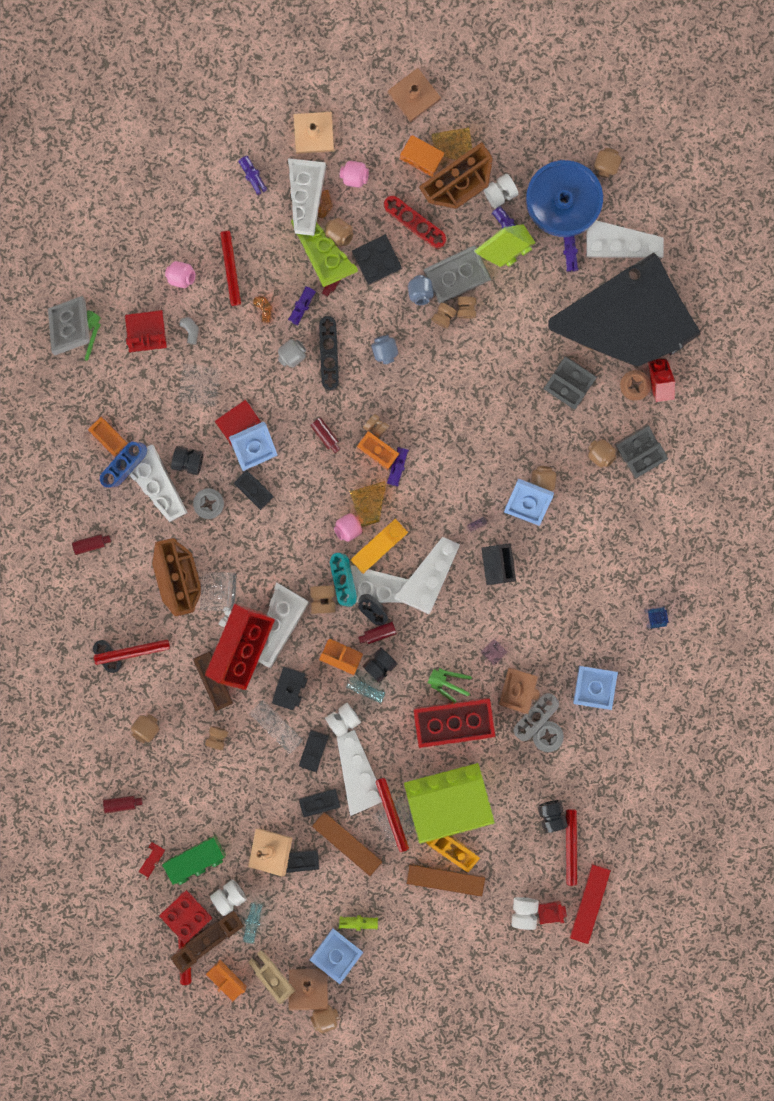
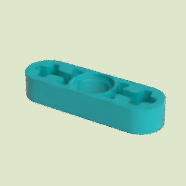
(337, 573)

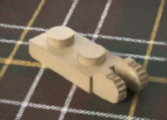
(272, 978)

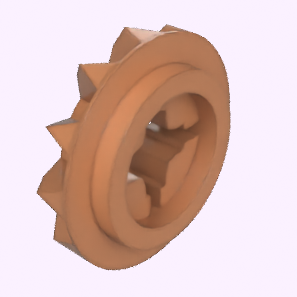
(637, 376)

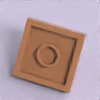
(414, 95)
(519, 690)
(310, 989)

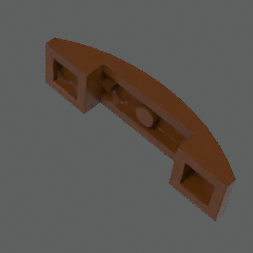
(206, 940)

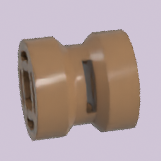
(466, 307)
(444, 315)
(379, 430)
(216, 738)

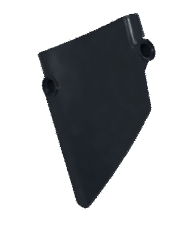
(630, 316)

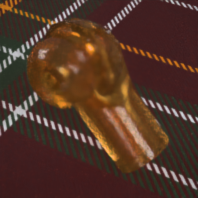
(326, 205)
(266, 308)

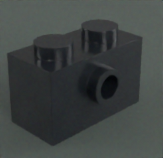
(498, 564)
(289, 688)

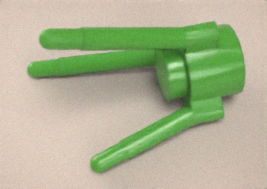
(93, 320)
(438, 679)

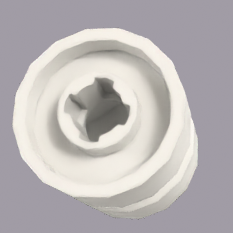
(501, 190)
(343, 720)
(228, 897)
(525, 913)

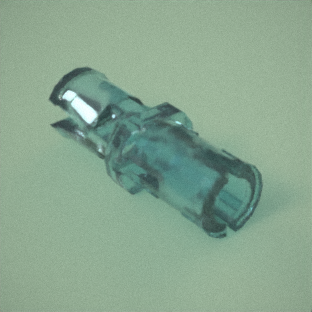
(366, 690)
(252, 923)

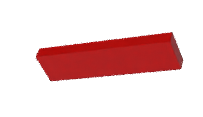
(590, 904)

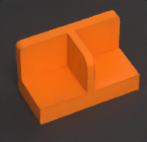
(421, 155)
(377, 450)
(341, 656)
(226, 980)

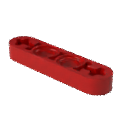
(417, 219)

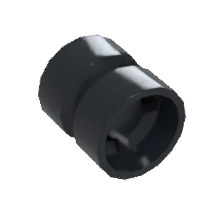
(187, 460)
(380, 665)
(551, 812)

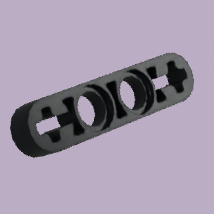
(329, 353)

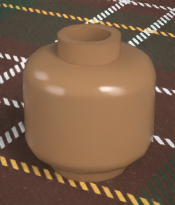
(607, 162)
(339, 232)
(602, 453)
(544, 477)
(145, 728)
(325, 1019)

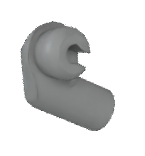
(191, 328)

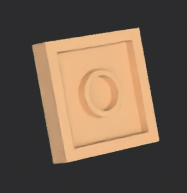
(313, 132)
(270, 852)

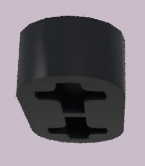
(370, 611)
(107, 649)

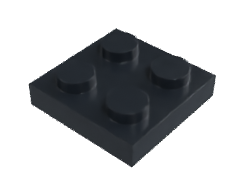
(377, 259)

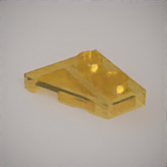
(453, 142)
(369, 503)

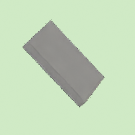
(457, 274)
(68, 325)

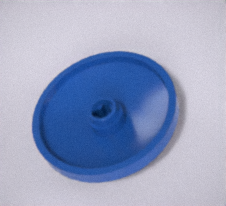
(569, 182)

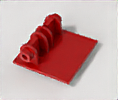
(145, 331)
(237, 420)
(185, 916)

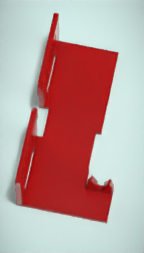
(155, 856)

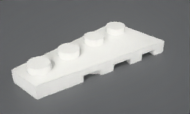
(306, 191)
(619, 242)
(157, 484)
(428, 579)
(378, 584)
(286, 610)
(357, 774)

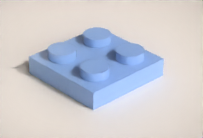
(253, 446)
(528, 502)
(595, 687)
(336, 956)

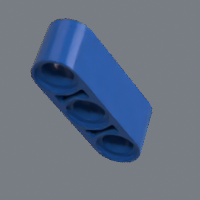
(115, 466)

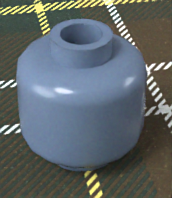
(420, 290)
(384, 349)

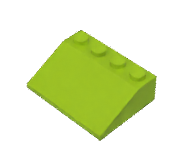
(449, 803)

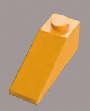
(379, 546)
(455, 852)

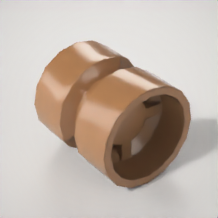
(322, 592)

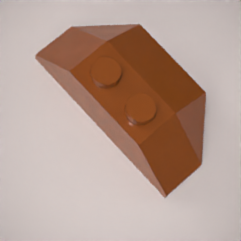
(460, 179)
(176, 576)

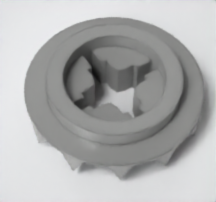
(205, 512)
(556, 740)

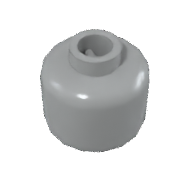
(291, 353)

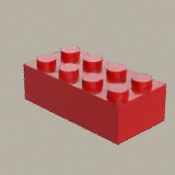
(240, 647)
(454, 722)

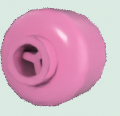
(354, 174)
(180, 274)
(348, 527)

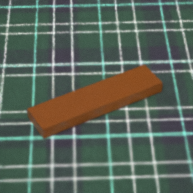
(347, 843)
(445, 880)

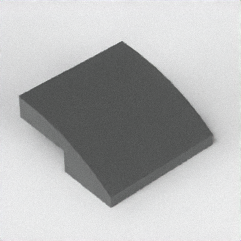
(570, 382)
(641, 451)

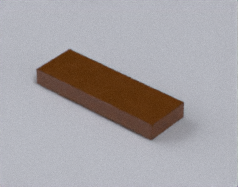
(217, 692)

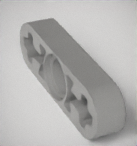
(536, 709)

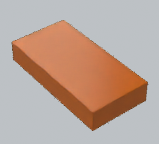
(107, 436)

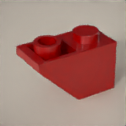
(661, 380)

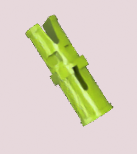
(358, 922)

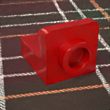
(551, 912)

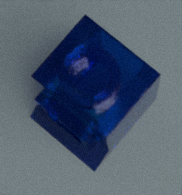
(657, 617)

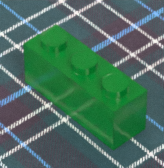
(194, 860)

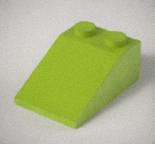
(507, 246)

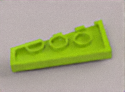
(326, 257)

